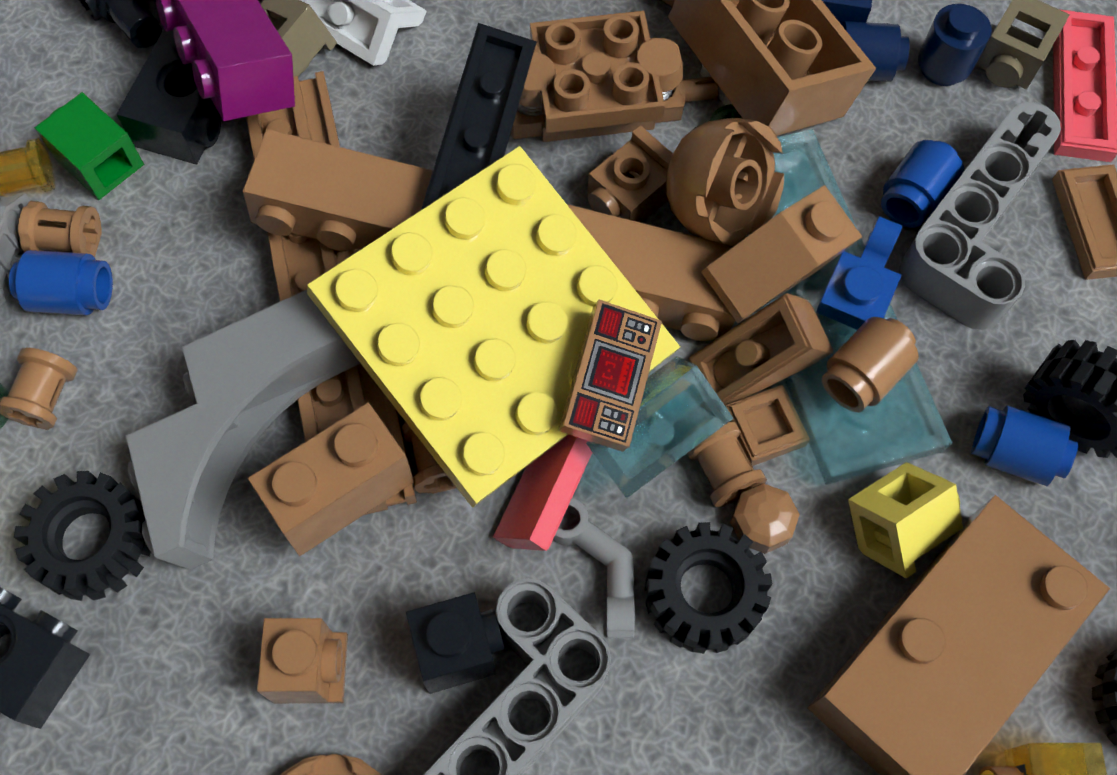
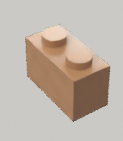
(333, 479)

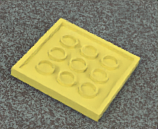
(479, 319)

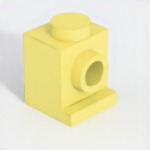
(905, 517)

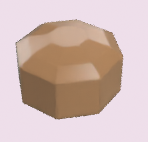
(765, 517)

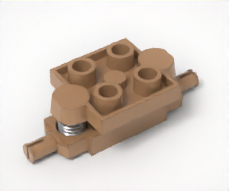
(603, 79)

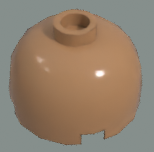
(725, 179)

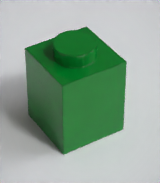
(90, 145)

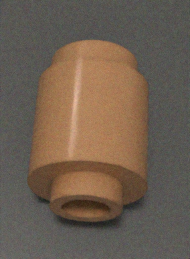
(870, 363)

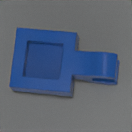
(861, 284)

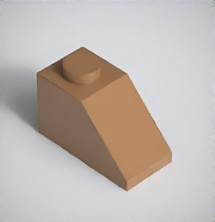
(781, 253)

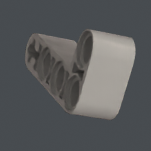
(981, 199)
(538, 681)

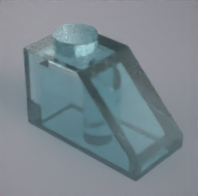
(673, 418)

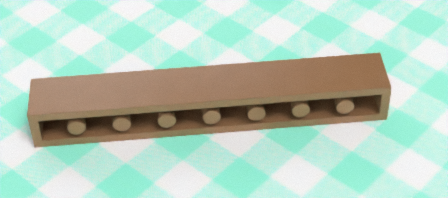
(358, 197)

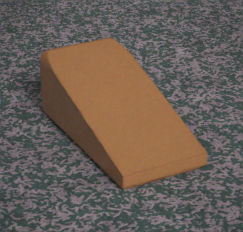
(764, 349)

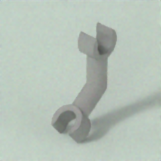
(619, 569)

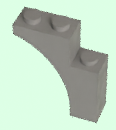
(238, 387)

